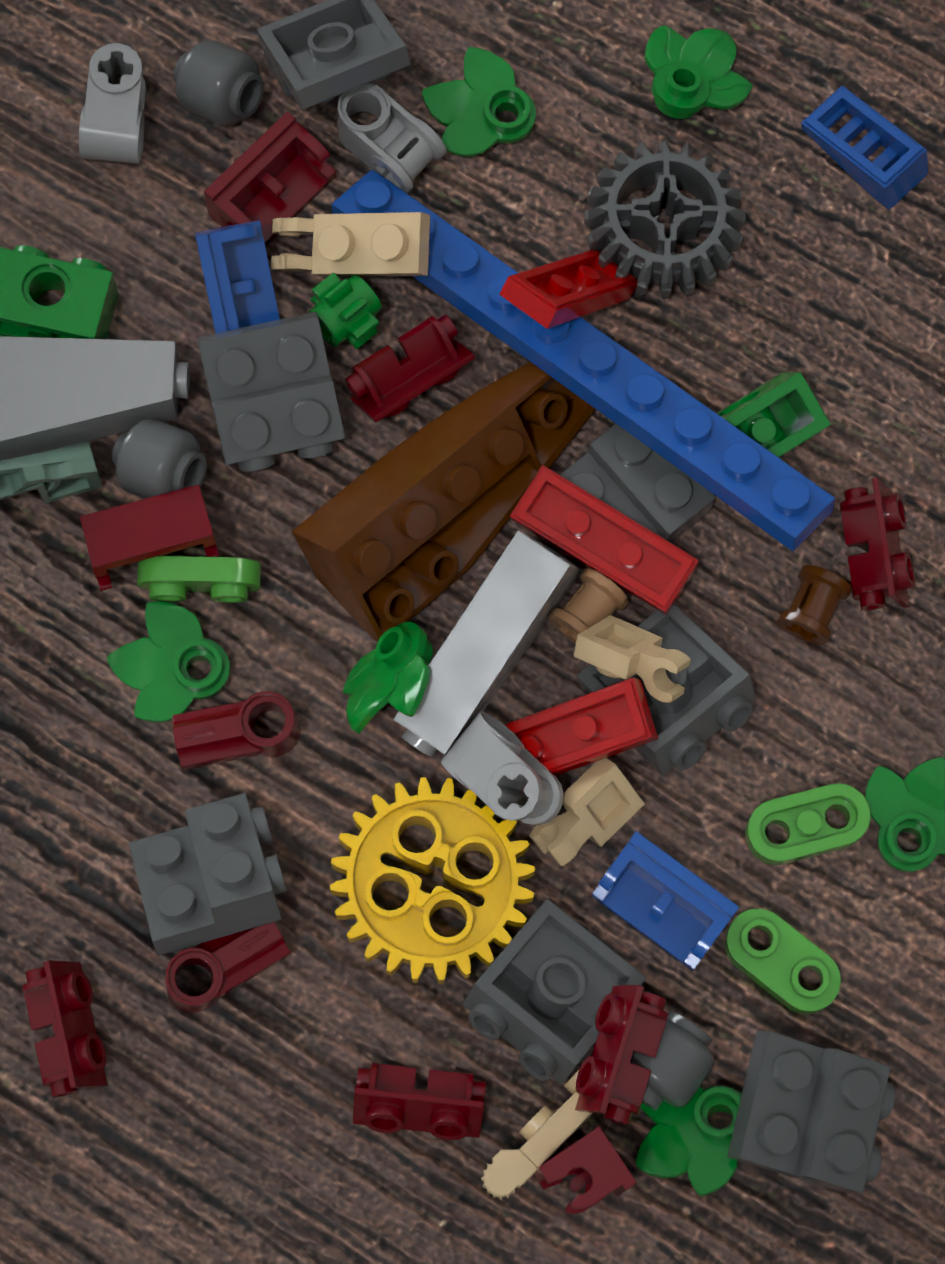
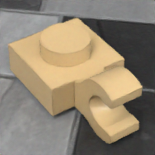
(627, 650)
(595, 811)

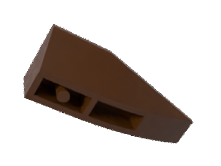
(438, 498)

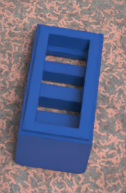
(892, 172)

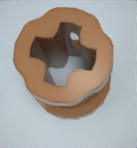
(589, 604)

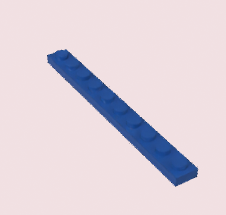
(611, 379)

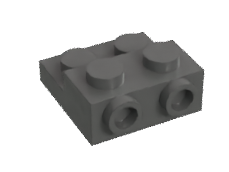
(332, 49)
(271, 391)
(640, 484)
(714, 696)
(208, 875)
(548, 992)
(812, 1113)

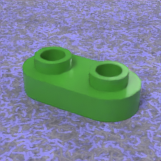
(224, 577)
(805, 824)
(780, 964)

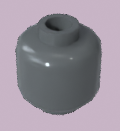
(218, 83)
(158, 459)
(679, 1064)

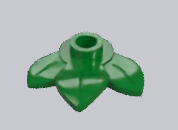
(694, 71)
(472, 105)
(162, 661)
(390, 673)
(912, 807)
(688, 1143)

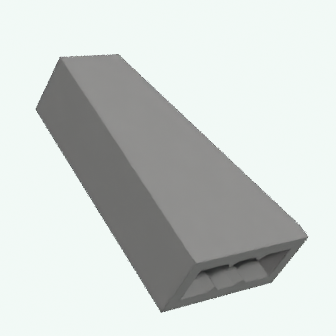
(83, 389)
(489, 641)

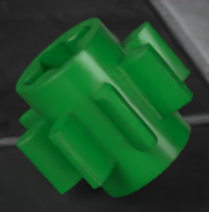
(346, 310)

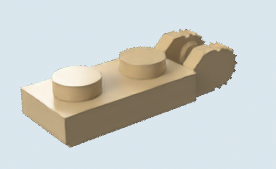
(358, 244)
(544, 1136)

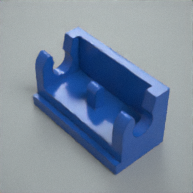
(237, 276)
(664, 901)

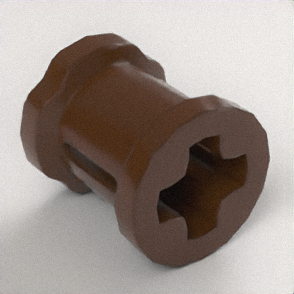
(814, 604)

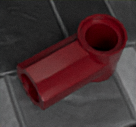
(228, 731)
(229, 961)

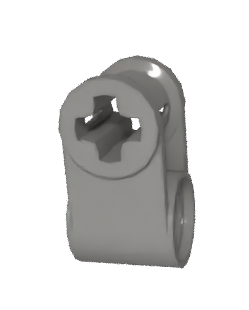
(113, 113)
(395, 144)
(497, 767)

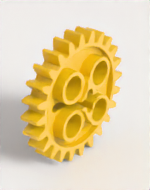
(407, 932)

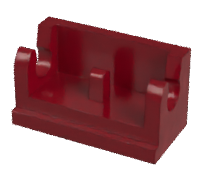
(271, 178)
(147, 530)
(595, 1168)

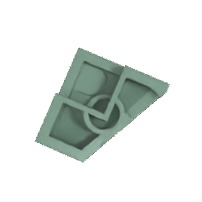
(53, 472)

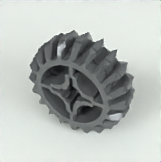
(710, 214)

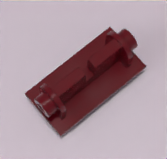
(386, 385)
(876, 522)
(62, 998)
(626, 1024)
(389, 1102)

